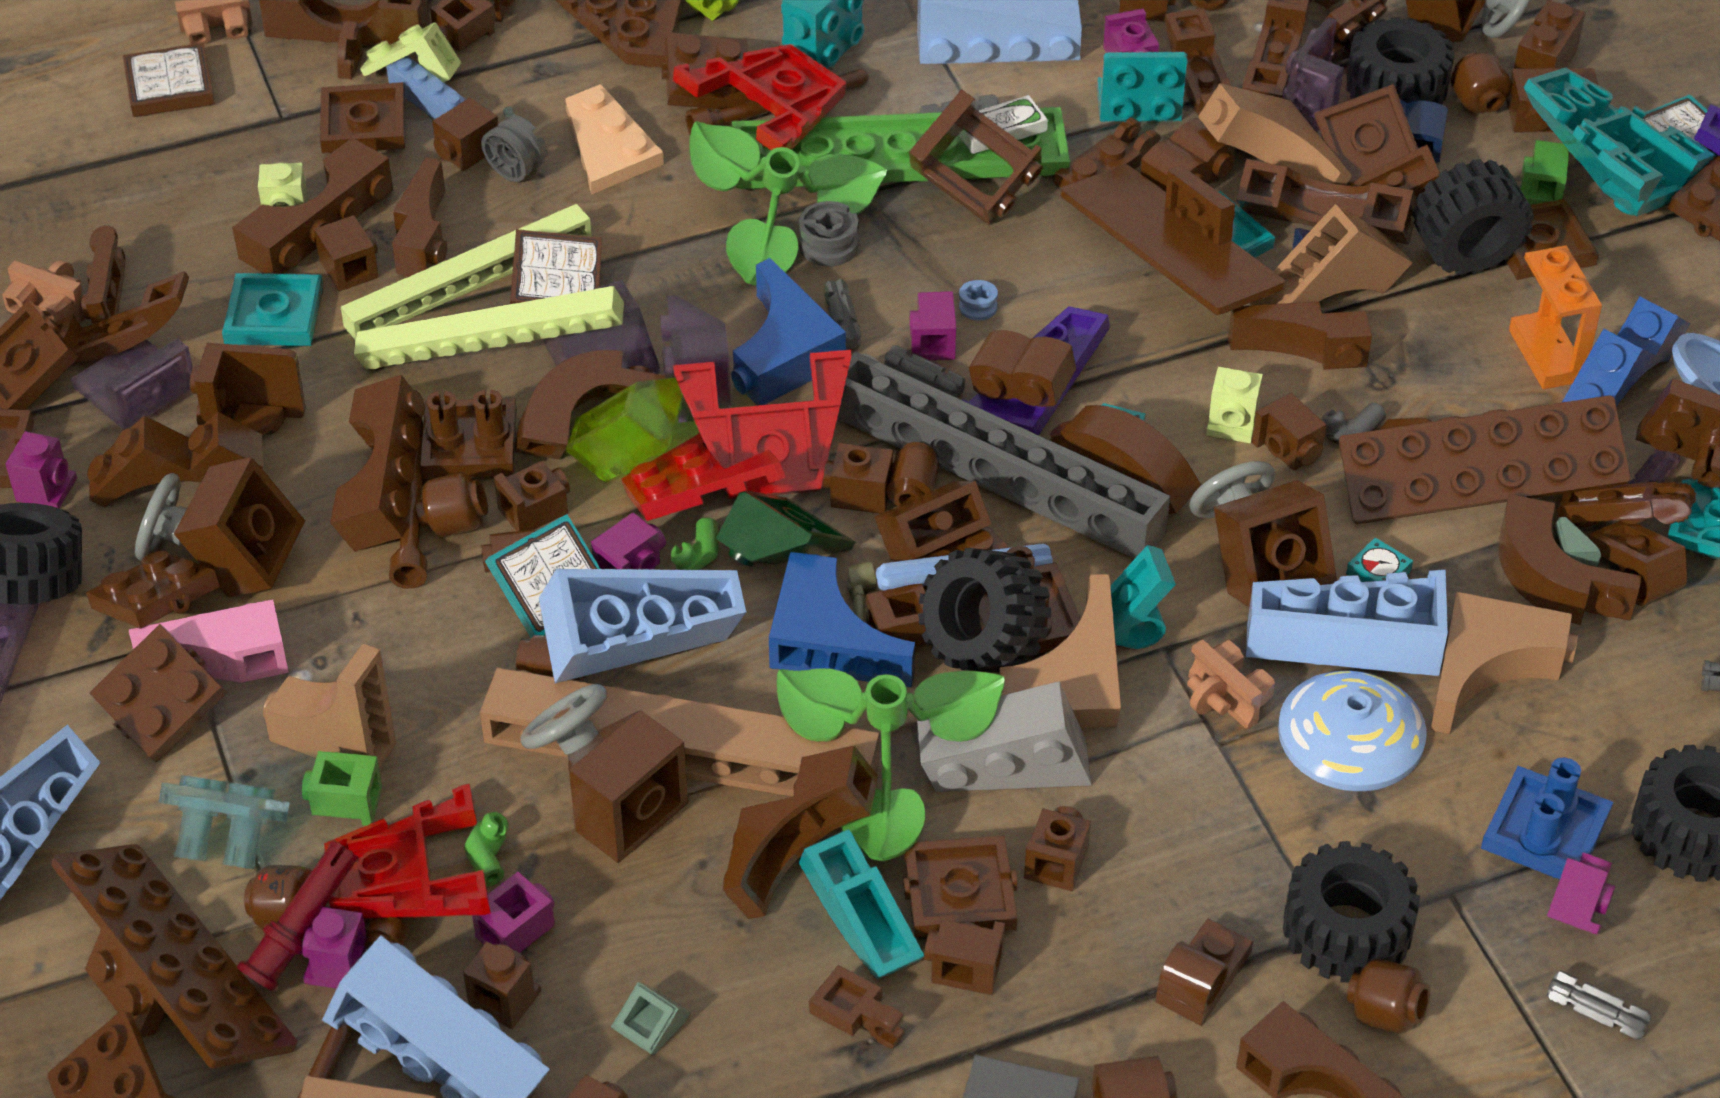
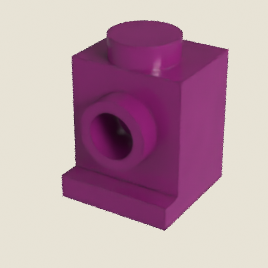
(1129, 33)
(933, 326)
(39, 471)
(629, 545)
(1583, 893)
(518, 914)
(333, 946)

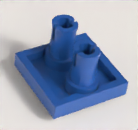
(1546, 819)

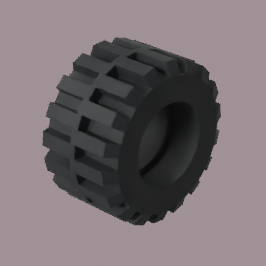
(1403, 55)
(1472, 217)
(38, 553)
(953, 610)
(1663, 823)
(1354, 879)

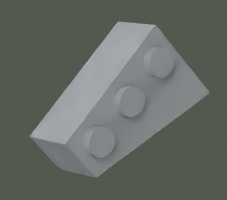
(1026, 746)

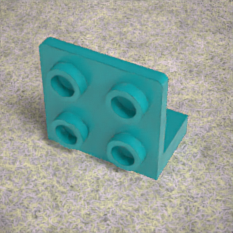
(1142, 86)

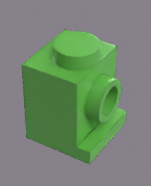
(1545, 172)
(343, 786)

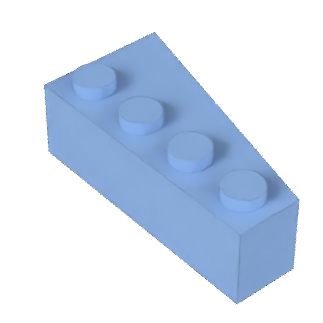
(998, 31)
(634, 615)
(1352, 622)
(36, 797)
(431, 1028)

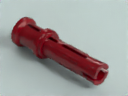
(285, 936)

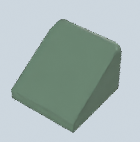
(1575, 543)
(649, 1018)

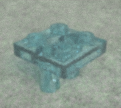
(205, 798)

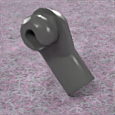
(1365, 421)

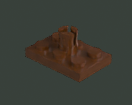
(1686, 423)

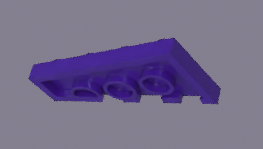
(1074, 326)

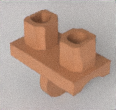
(198, 16)
(50, 289)
(1223, 688)

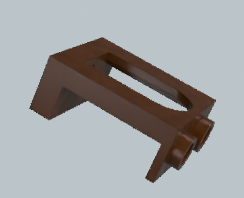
(960, 116)

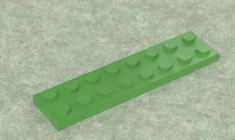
(892, 136)

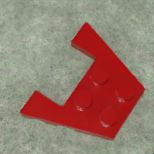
(779, 80)
(793, 431)
(688, 472)
(395, 869)

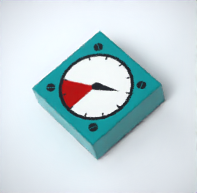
(1376, 561)

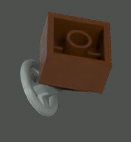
(1457, 16)
(232, 525)
(1266, 530)
(621, 776)

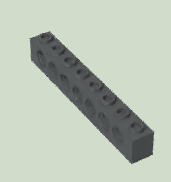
(1005, 457)

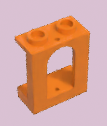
(1540, 334)

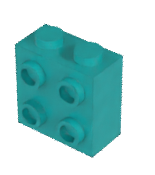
(822, 27)

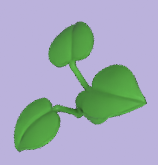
(727, 154)
(958, 709)

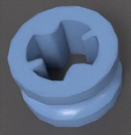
(978, 300)

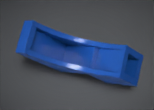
(1623, 358)

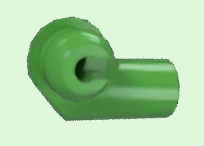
(702, 552)
(484, 845)

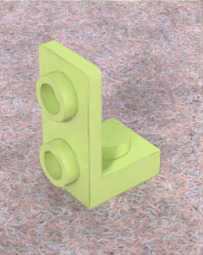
(430, 45)

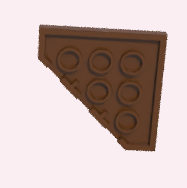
(629, 27)

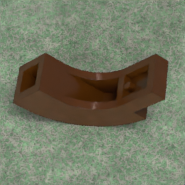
(575, 381)
(1131, 449)
(1549, 575)

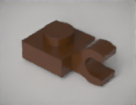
(853, 1002)

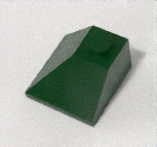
(772, 526)

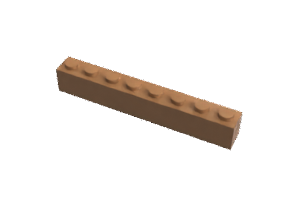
(719, 741)

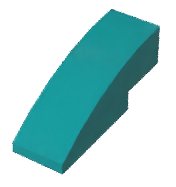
(860, 904)

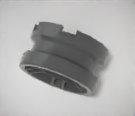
(514, 148)
(828, 233)

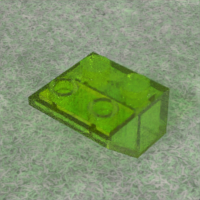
(626, 428)

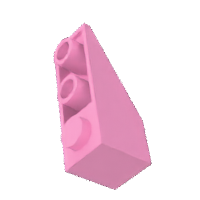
(234, 642)

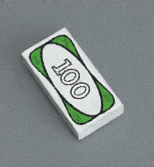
(1017, 117)

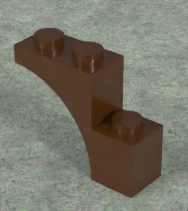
(153, 450)
(772, 835)

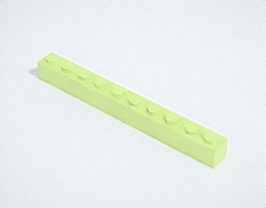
(452, 277)
(489, 328)

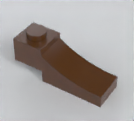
(418, 234)
(1302, 330)

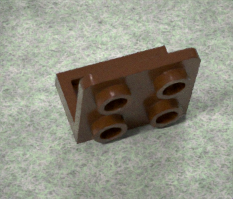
(246, 375)

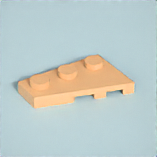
(609, 139)

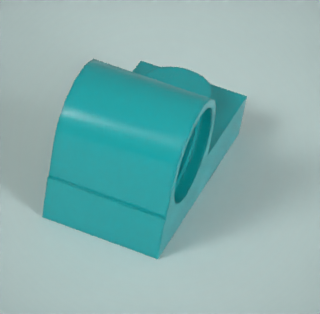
(1137, 597)

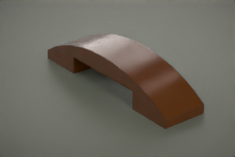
(1193, 34)
(1277, 40)
(129, 327)

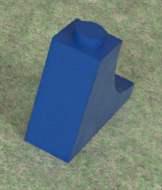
(779, 353)
(820, 631)

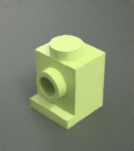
(282, 184)
(1234, 404)

